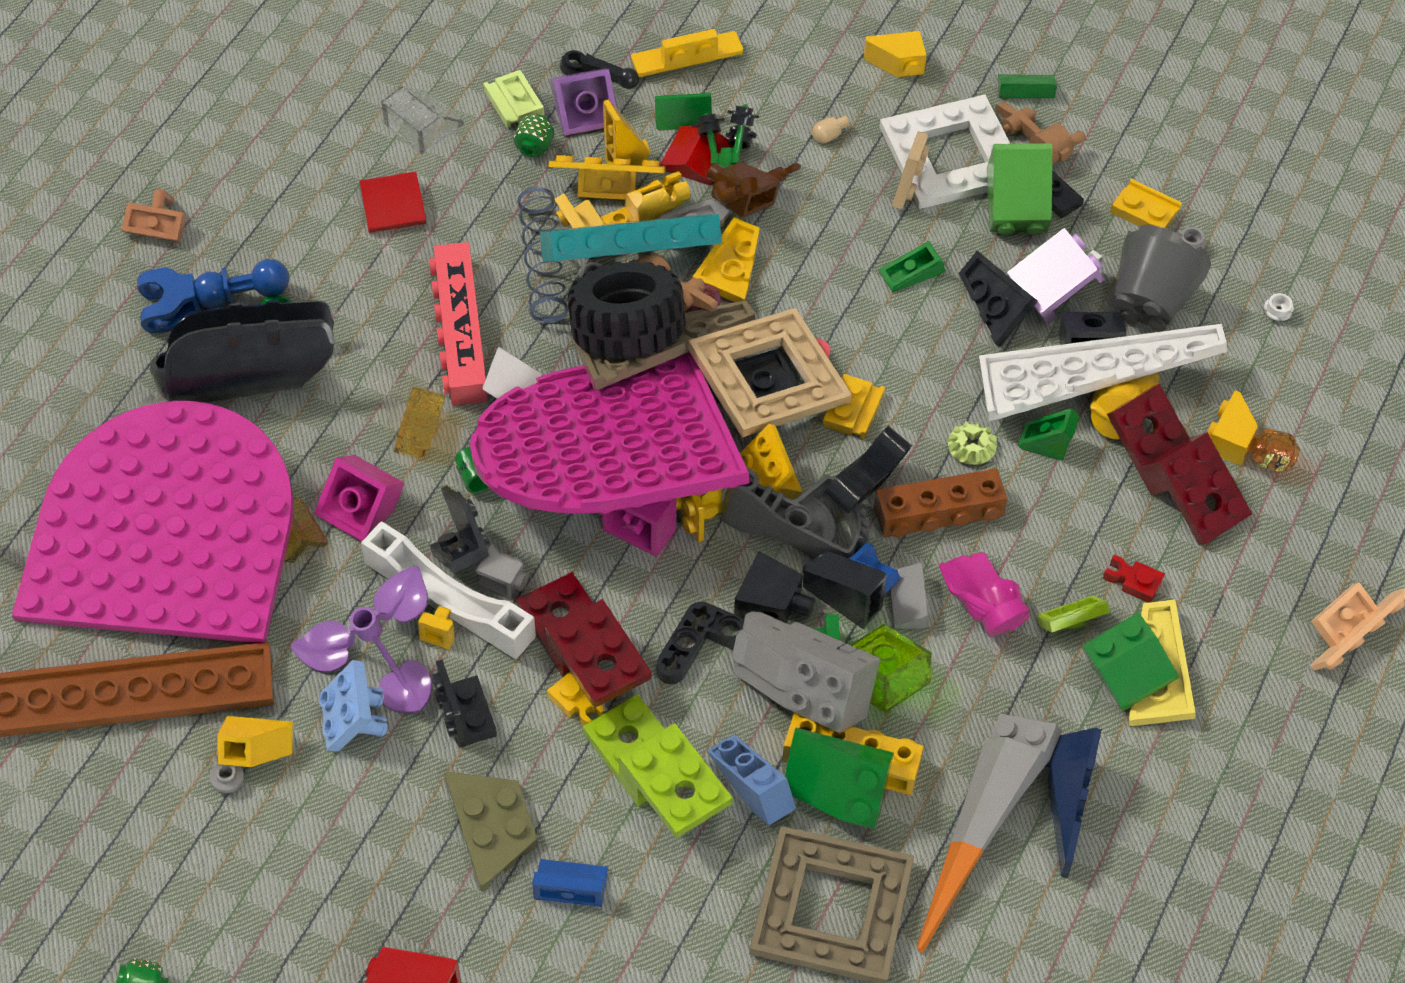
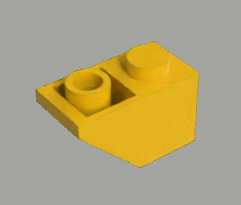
(1234, 429)
(253, 741)

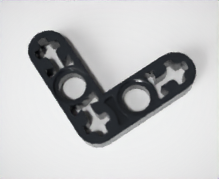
(707, 629)

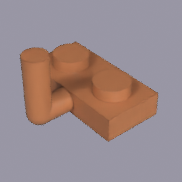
(154, 220)

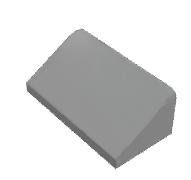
(909, 598)

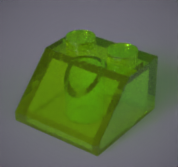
(902, 666)

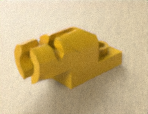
(651, 200)

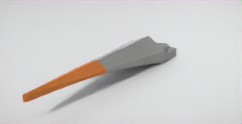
(1002, 775)

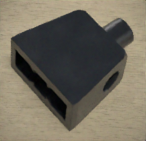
(772, 590)

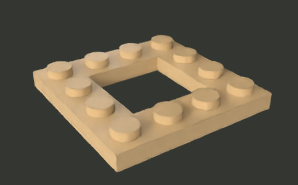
(749, 414)

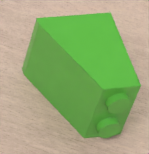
(1020, 188)

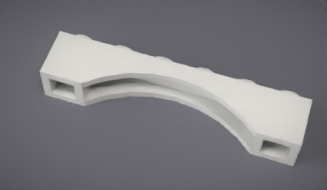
(489, 618)

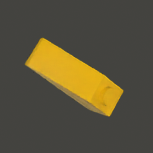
(622, 138)

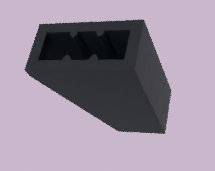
(846, 586)

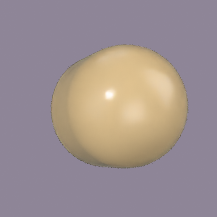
(829, 128)

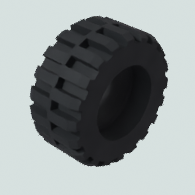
(626, 310)

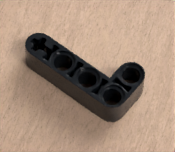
(868, 471)

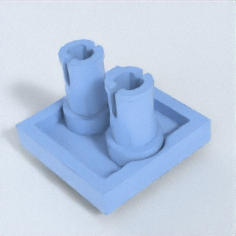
(347, 707)

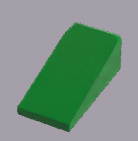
(912, 267)

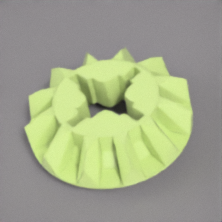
(972, 453)

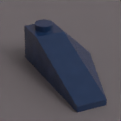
(1067, 786)

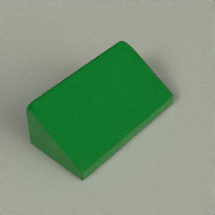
(1026, 86)
(681, 110)

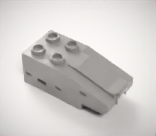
(805, 670)

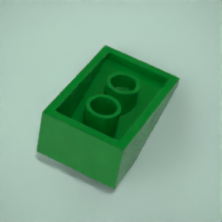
(838, 776)

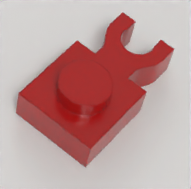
(1137, 581)

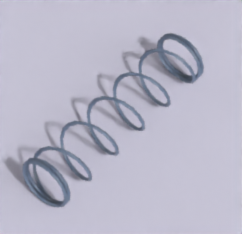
(522, 208)

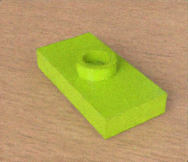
(1073, 614)

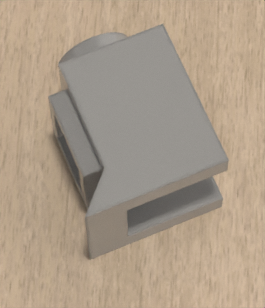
(501, 574)

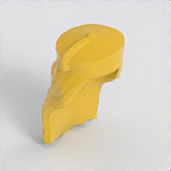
(1114, 396)

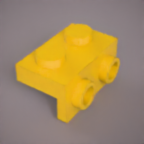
(579, 216)

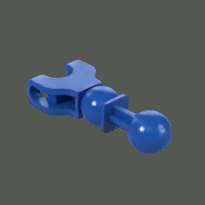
(184, 295)

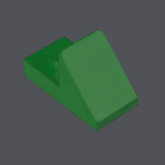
(1049, 434)

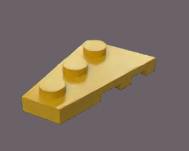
(732, 261)

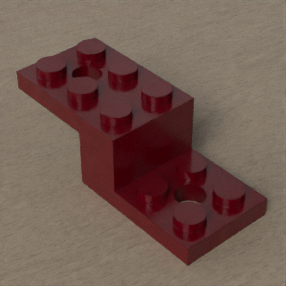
(1179, 464)
(585, 639)

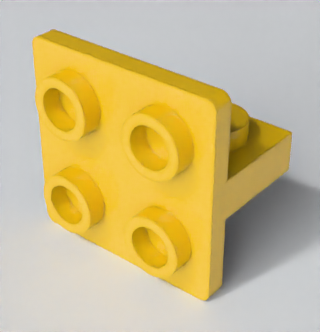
(771, 463)
(697, 509)

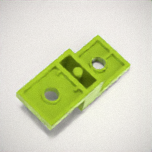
(657, 766)

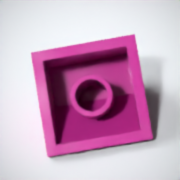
(358, 496)

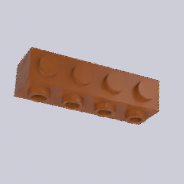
(940, 503)

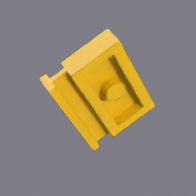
(1145, 205)
(859, 413)

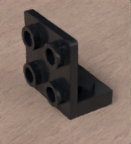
(468, 543)
(464, 708)

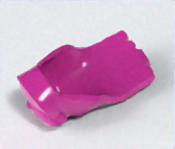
(985, 594)

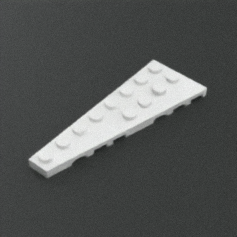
(1055, 373)

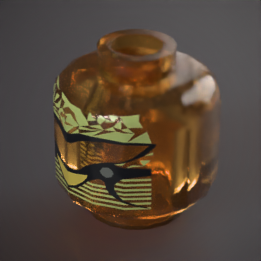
(1274, 450)

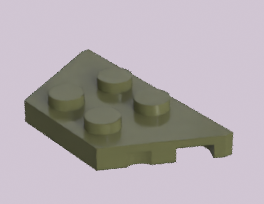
(492, 822)

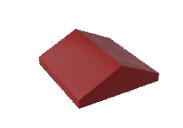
(692, 154)

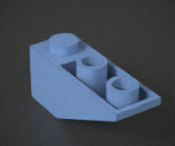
(754, 779)

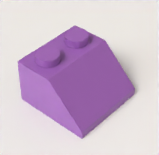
(580, 100)

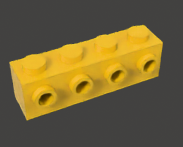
(906, 755)

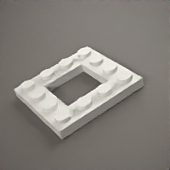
(957, 184)

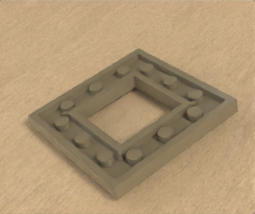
(782, 941)

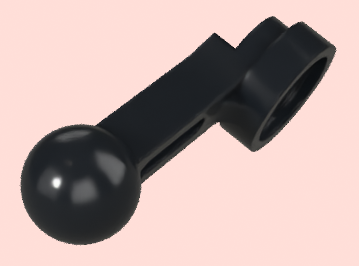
(624, 77)

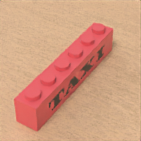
(460, 324)

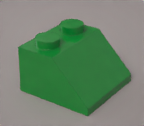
(1130, 661)

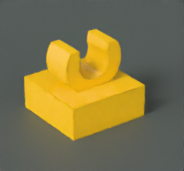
(437, 628)

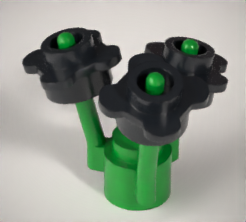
(739, 136)

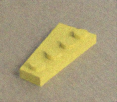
(1174, 700)

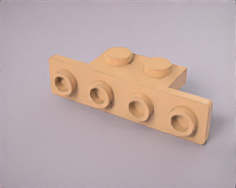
(1349, 619)

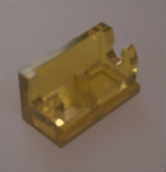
(419, 422)

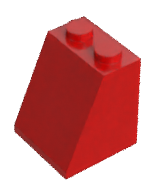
(411, 967)

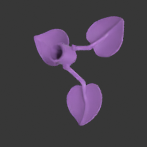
(326, 644)

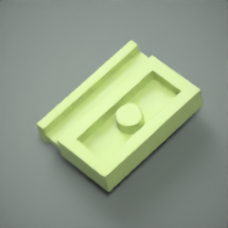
(513, 98)

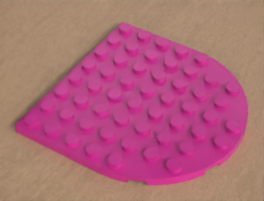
(610, 447)
(163, 528)

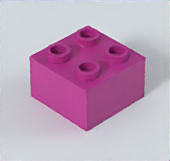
(645, 526)

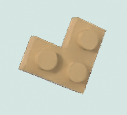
(912, 167)

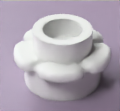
(1279, 307)

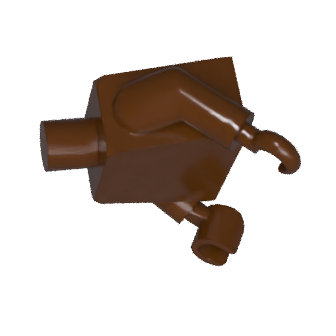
(746, 187)

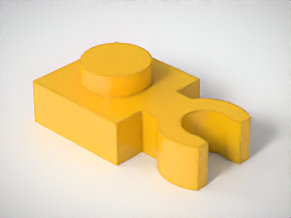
(571, 699)

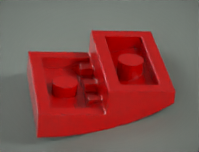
(392, 202)

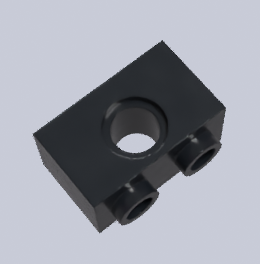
(1090, 326)

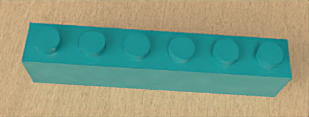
(630, 237)

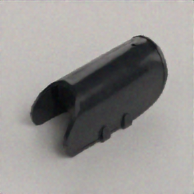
(244, 351)

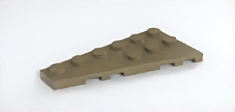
(698, 323)

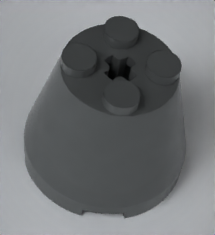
(1157, 275)

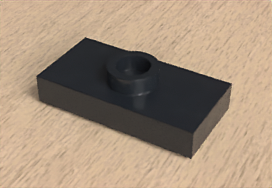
(1064, 197)

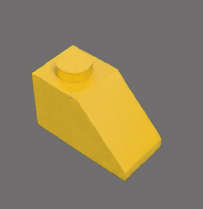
(897, 53)

